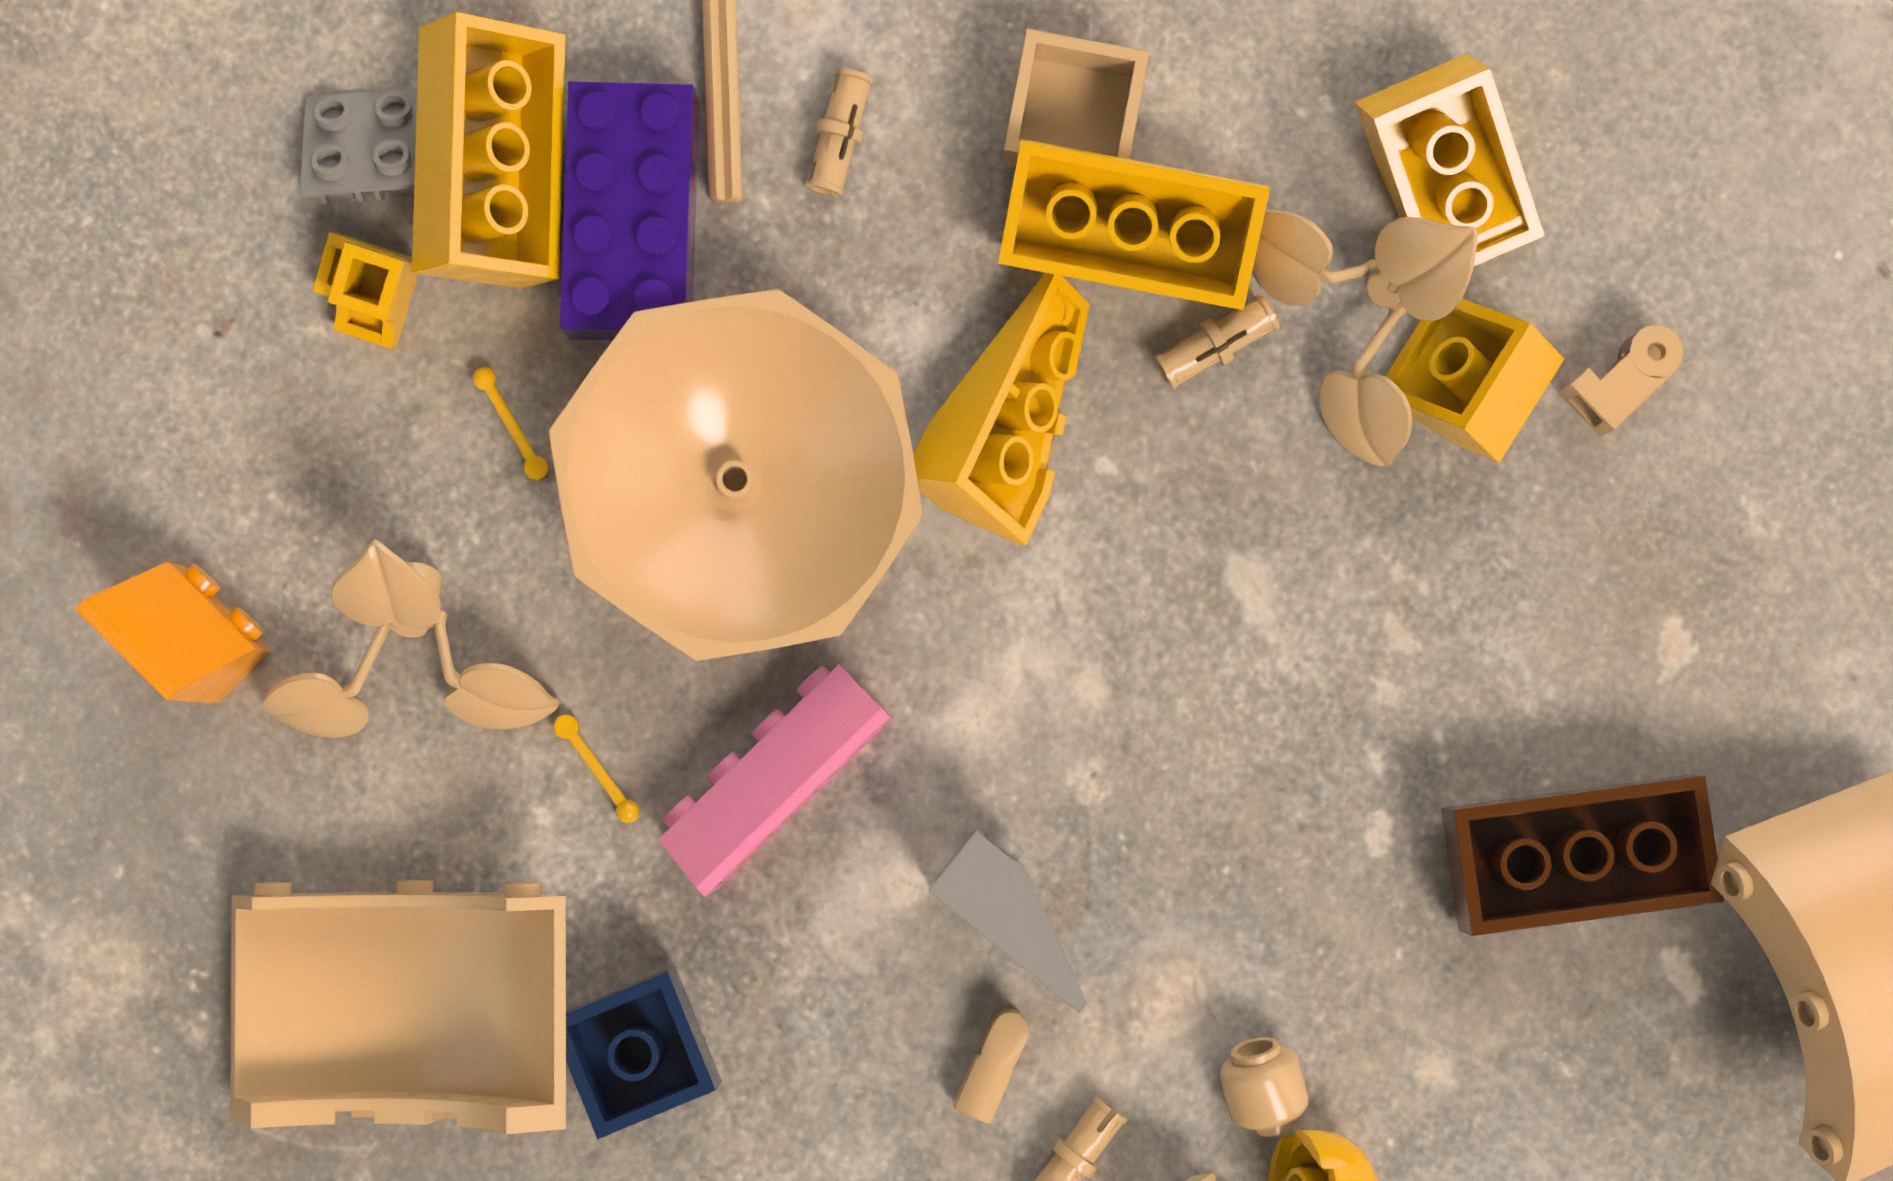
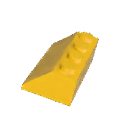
(1133, 224)

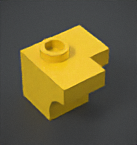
(368, 288)

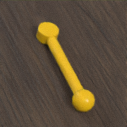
(535, 466)
(568, 728)

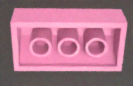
(773, 780)

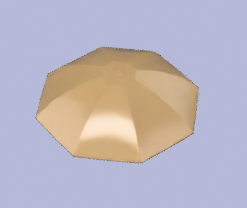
(735, 474)

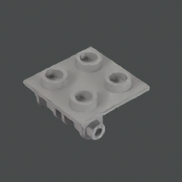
(359, 145)

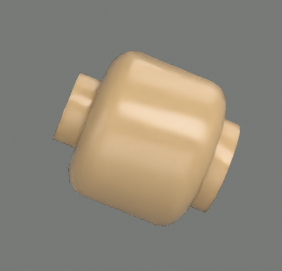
(1264, 1086)

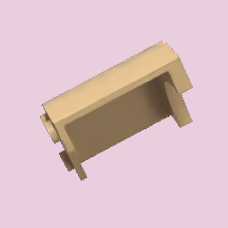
(1822, 910)
(399, 1007)

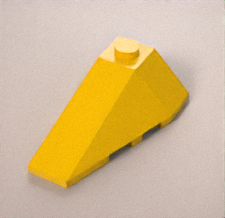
(996, 430)

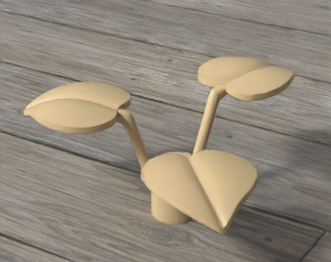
(1415, 270)
(404, 598)

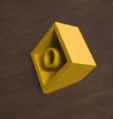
(1475, 376)

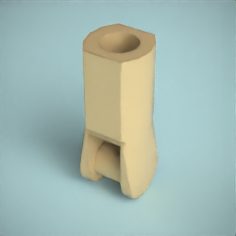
(992, 1065)

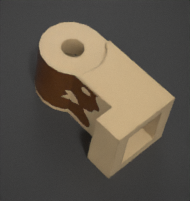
(1640, 369)

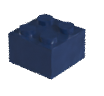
(638, 1053)

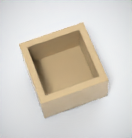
(1076, 95)

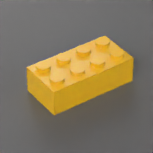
(488, 152)

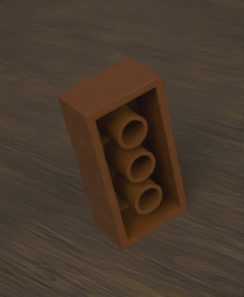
(1581, 854)

